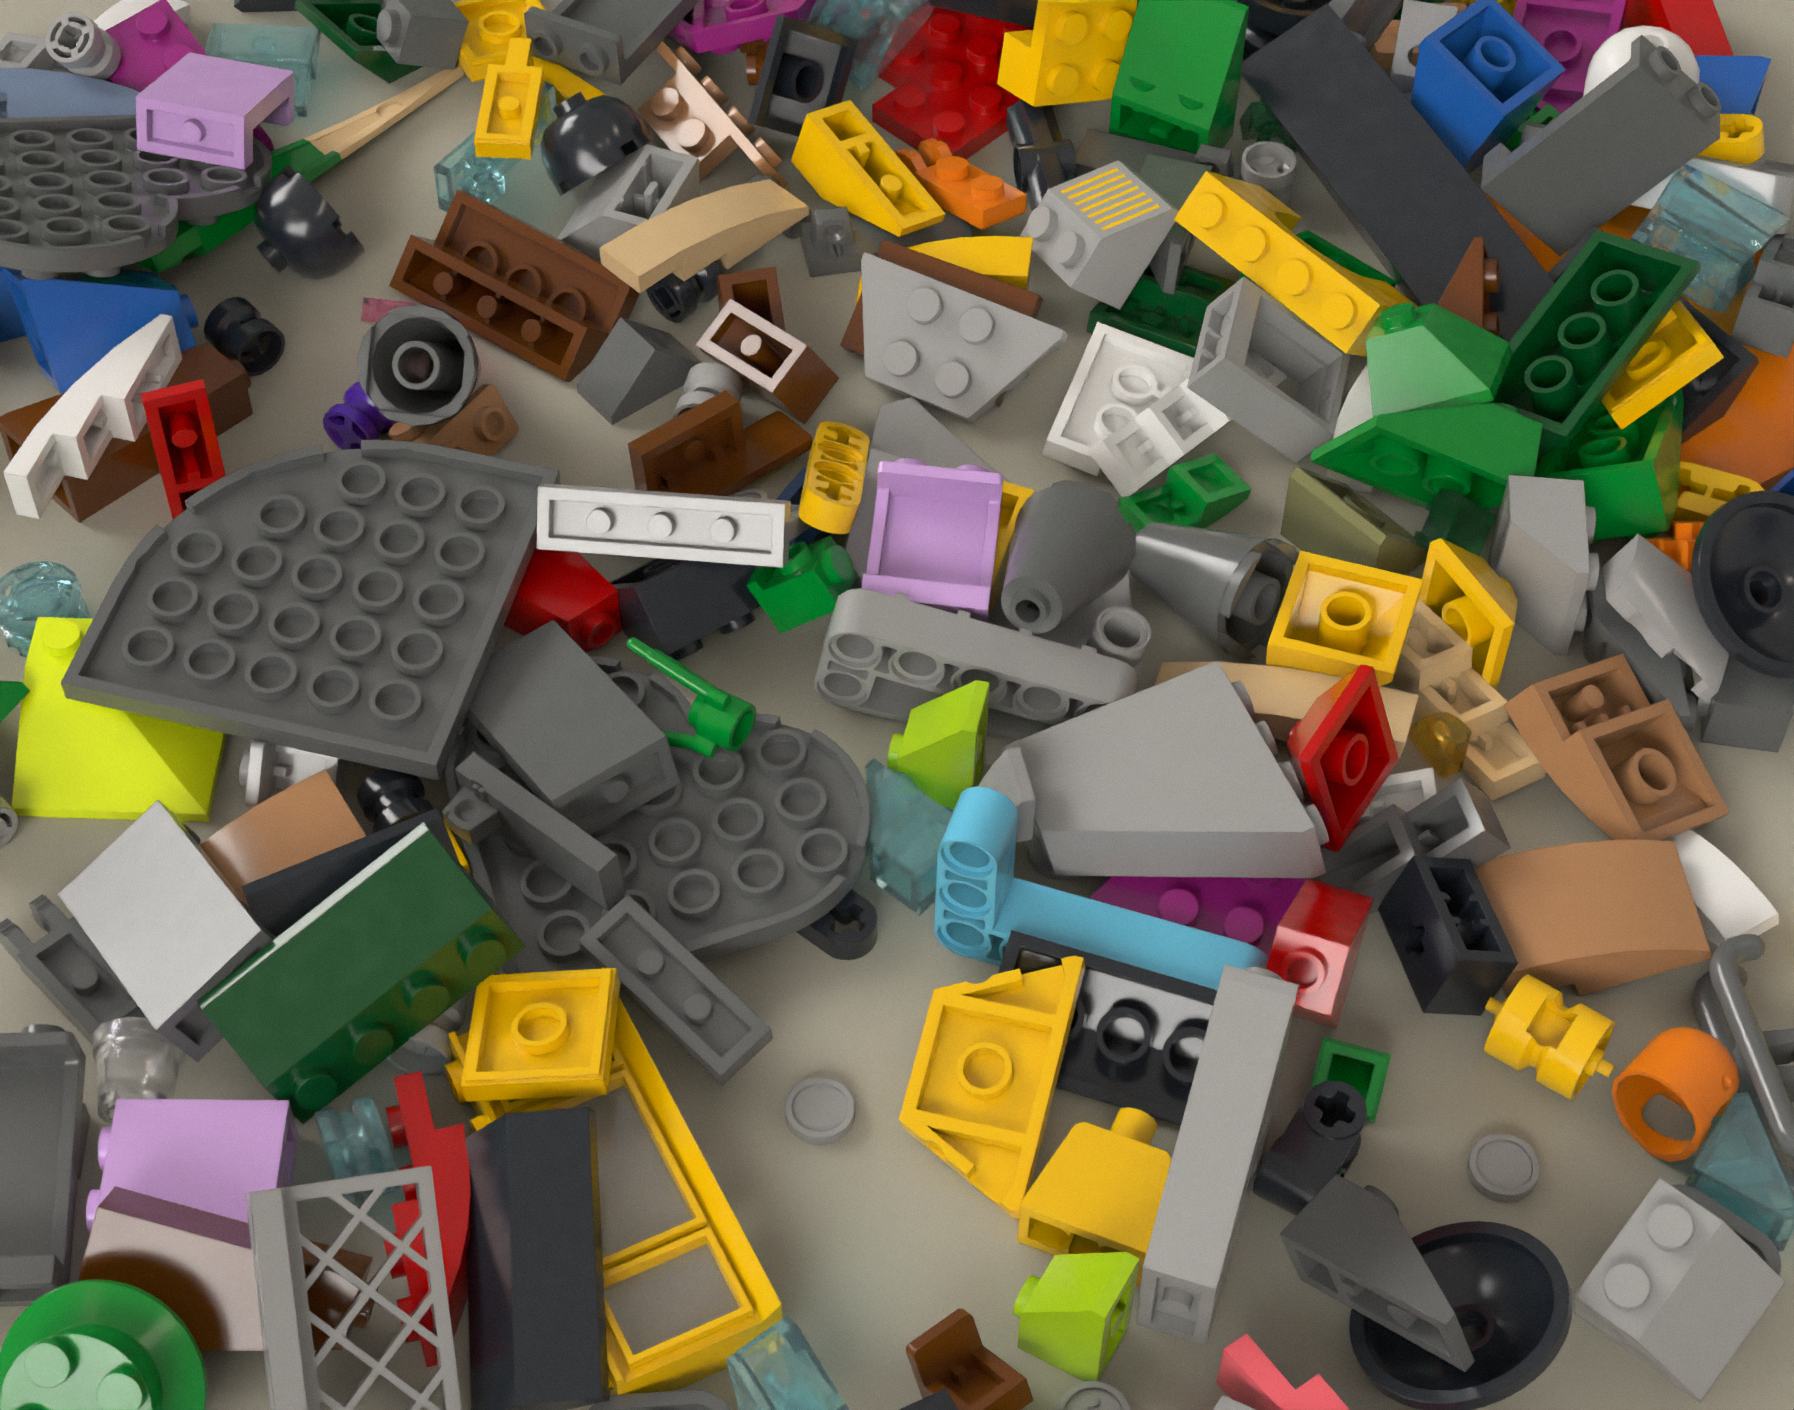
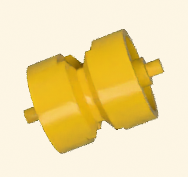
(1556, 1040)

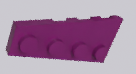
(152, 45)

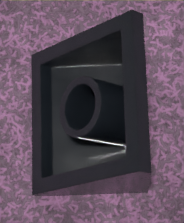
(800, 74)

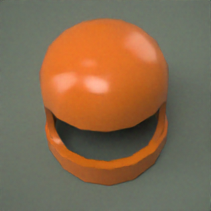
(1688, 1070)

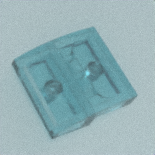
(271, 46)

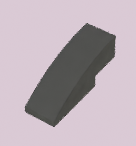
(1768, 305)
(1447, 825)

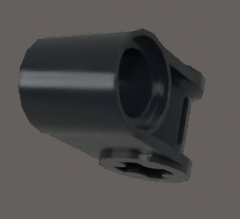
(1310, 1149)

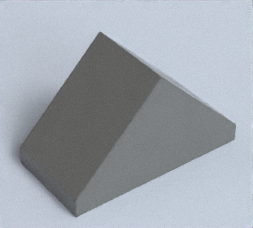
(634, 370)

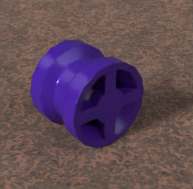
(355, 420)

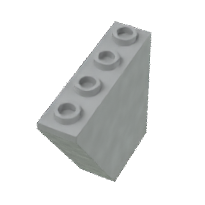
(1171, 788)
(1216, 1153)

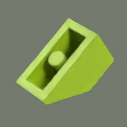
(944, 743)
(1078, 1311)

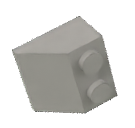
(1678, 1290)

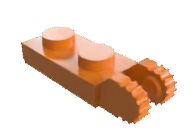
(961, 186)

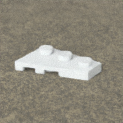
(1110, 388)

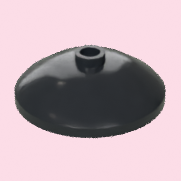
(1744, 552)
(1508, 1304)

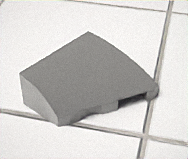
(1662, 606)

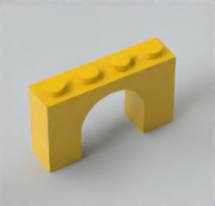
(1257, 238)

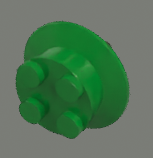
(101, 1350)

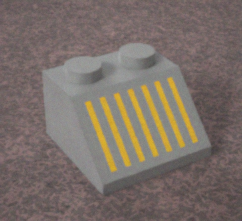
(1101, 231)

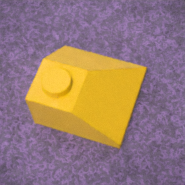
(1472, 603)
(1343, 618)

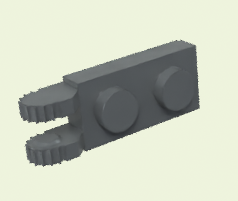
(69, 969)

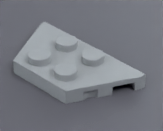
(945, 341)

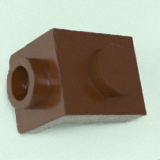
(955, 1359)

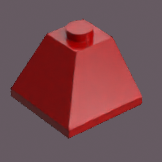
(1343, 752)

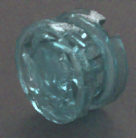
(36, 592)
(355, 1143)

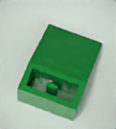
(1180, 73)

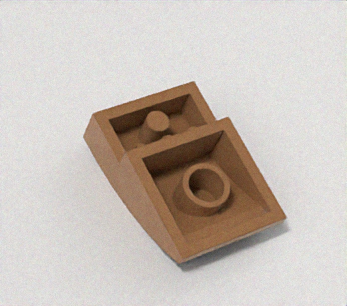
(1616, 753)
(283, 832)
(1595, 912)

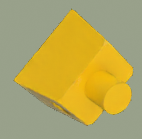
(1098, 1191)

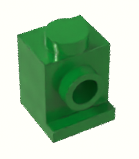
(806, 585)

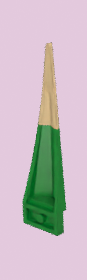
(311, 159)

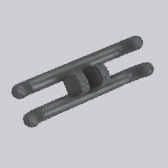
(1727, 1015)

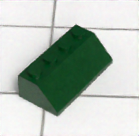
(1589, 332)
(361, 973)

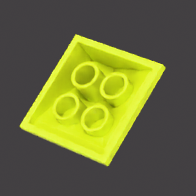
(101, 759)

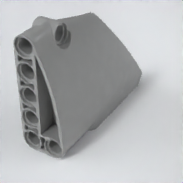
(899, 654)

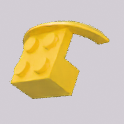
(1069, 52)

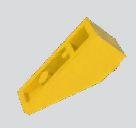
(859, 171)

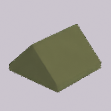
(1341, 524)

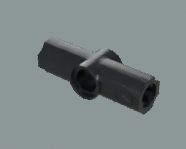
(1039, 151)

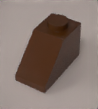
(768, 360)

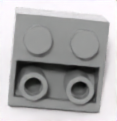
(630, 194)
(1546, 556)

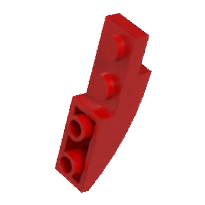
(447, 1154)

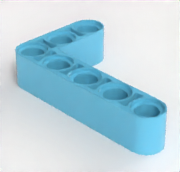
(983, 902)

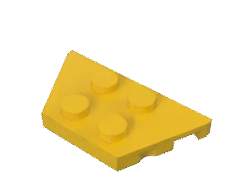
(992, 1074)

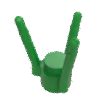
(716, 715)

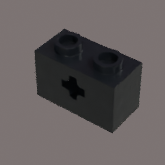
(1447, 936)

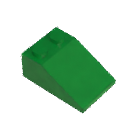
(1436, 449)
(1625, 472)

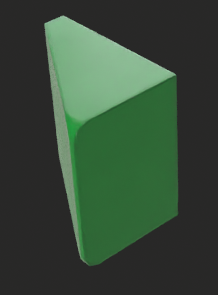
(1353, 1065)

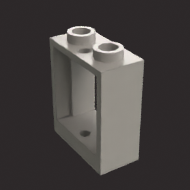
(1255, 320)

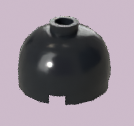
(589, 138)
(302, 229)

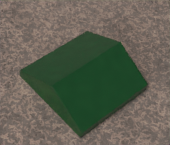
(354, 30)

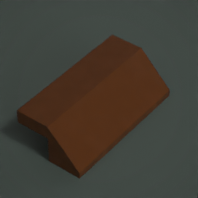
(515, 286)

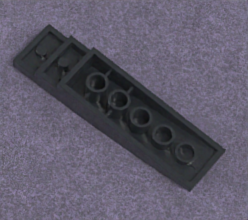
(1387, 166)

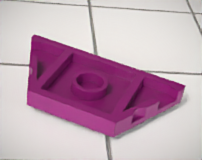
(726, 24)
(1572, 35)
(1219, 905)

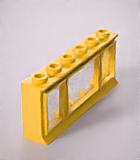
(674, 1256)

